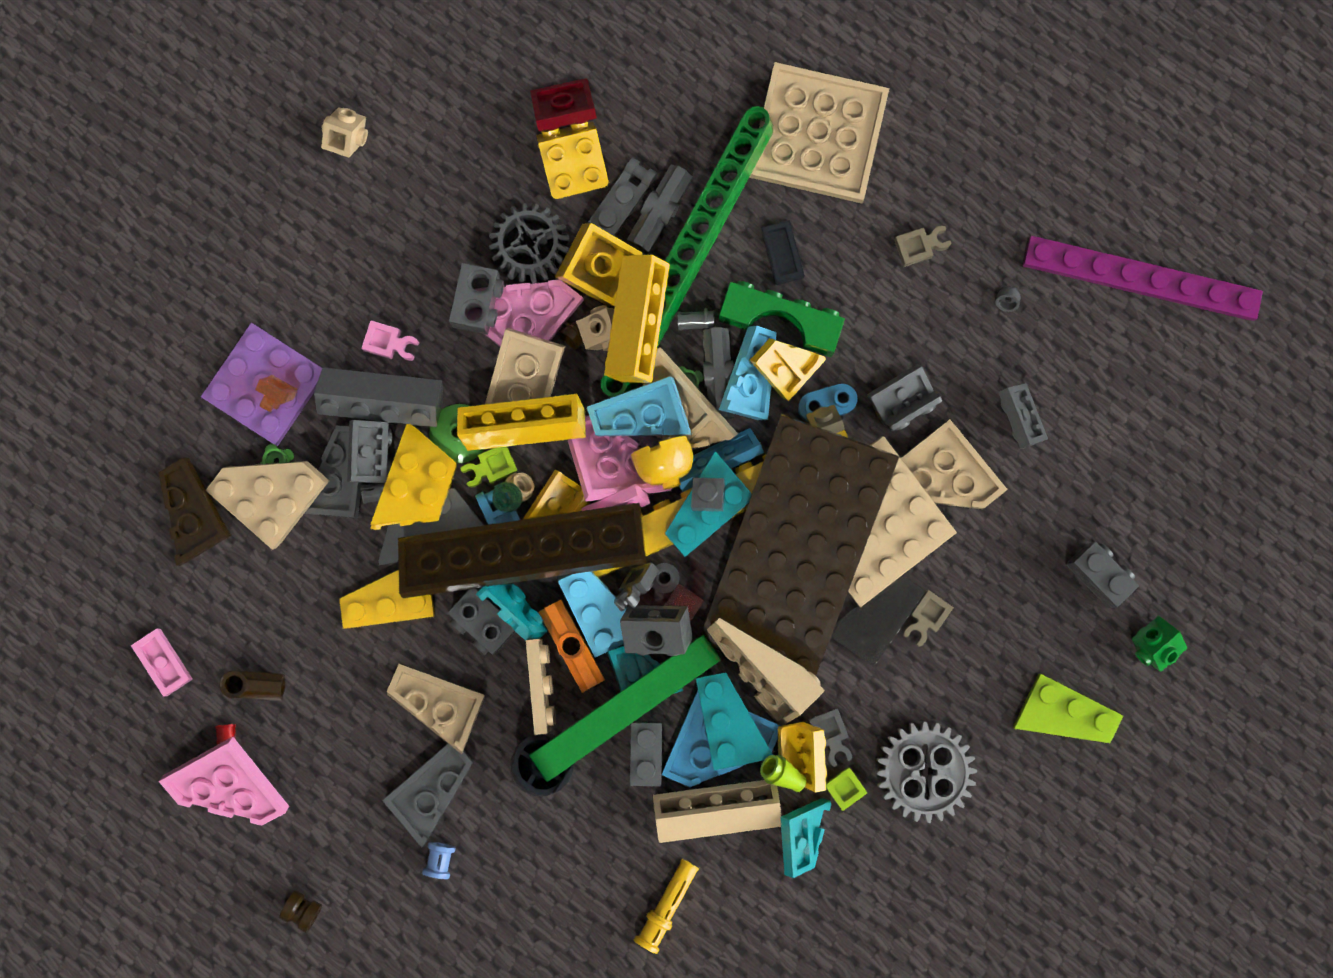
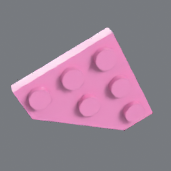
(532, 309)
(606, 464)
(226, 779)

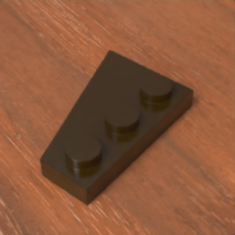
(192, 513)

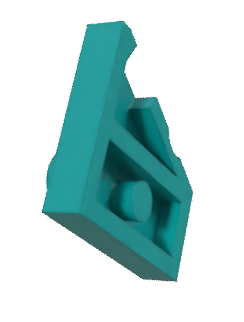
(515, 610)
(802, 837)

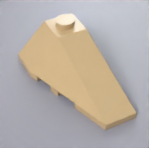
(781, 684)

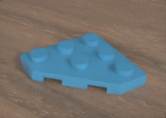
(691, 757)

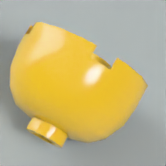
(665, 462)

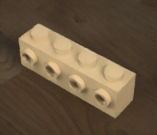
(716, 810)

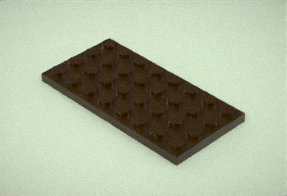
(801, 540)

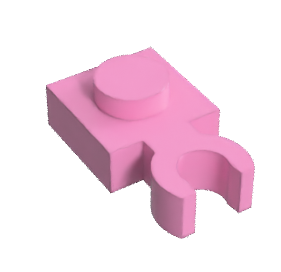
(385, 340)

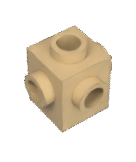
(344, 132)
(596, 328)

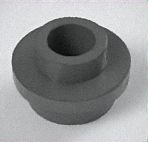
(672, 584)

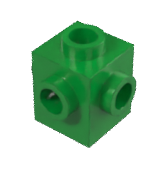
(1159, 644)

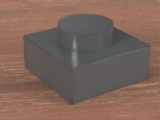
(708, 494)

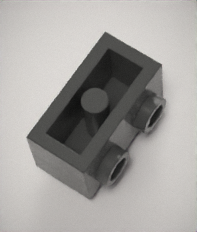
(1102, 574)
(481, 622)

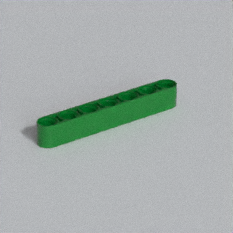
(624, 708)

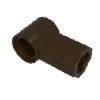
(255, 685)

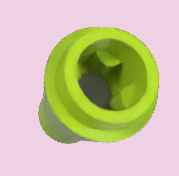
(782, 773)

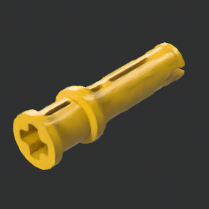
(660, 919)

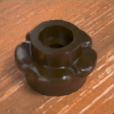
(571, 335)

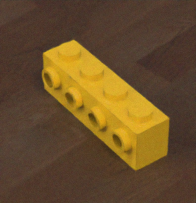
(637, 319)
(521, 422)

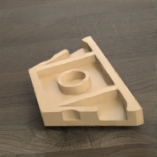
(703, 419)

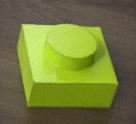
(845, 788)

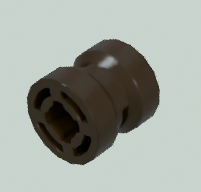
(306, 915)

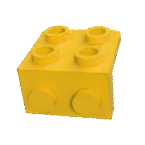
(572, 159)

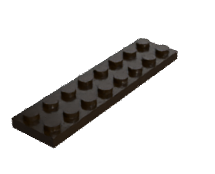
(521, 550)

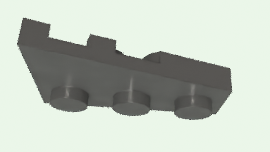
(428, 792)

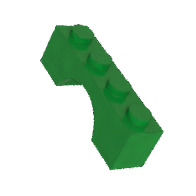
(817, 328)

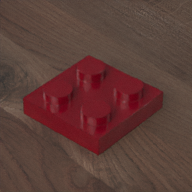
(563, 105)

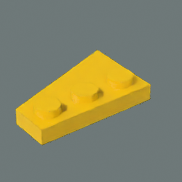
(382, 604)

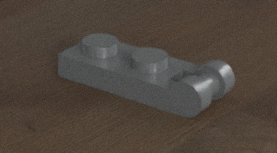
(623, 198)

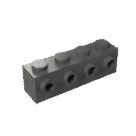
(379, 397)

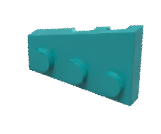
(694, 527)
(728, 725)

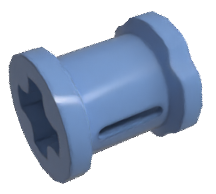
(441, 870)

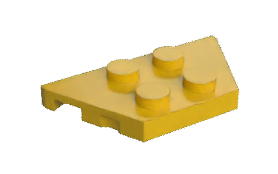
(415, 482)

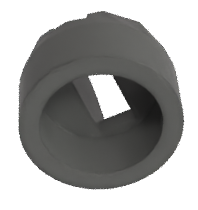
(1008, 305)

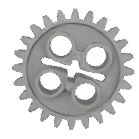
(954, 770)

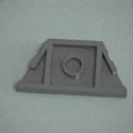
(454, 515)

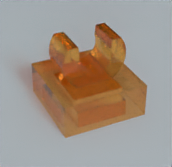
(275, 392)

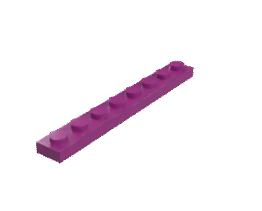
(1142, 278)

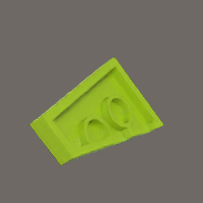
(1064, 712)

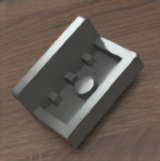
(904, 398)

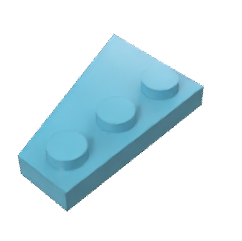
(747, 388)
(641, 412)
(594, 610)

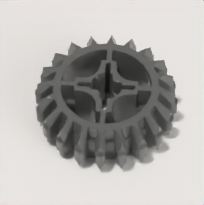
(519, 248)

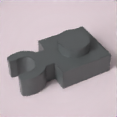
(637, 582)
(834, 732)

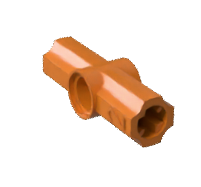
(562, 627)

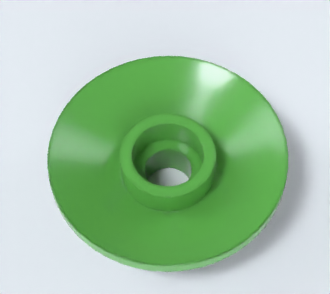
(444, 439)

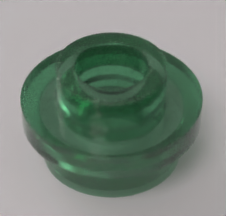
(500, 500)

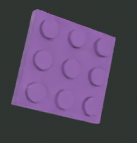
(255, 358)

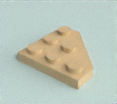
(953, 470)
(268, 496)

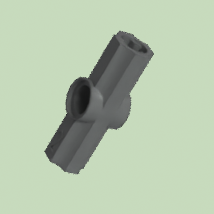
(659, 209)
(717, 366)

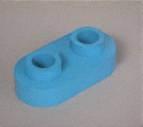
(828, 397)

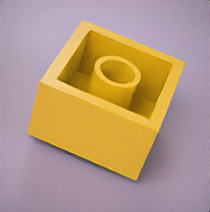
(595, 263)

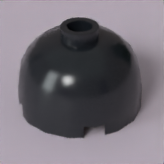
(527, 775)

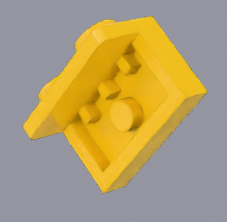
(558, 497)
(804, 749)

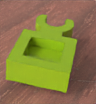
(494, 464)

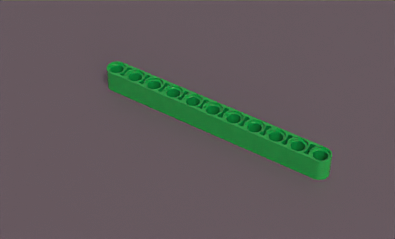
(714, 217)

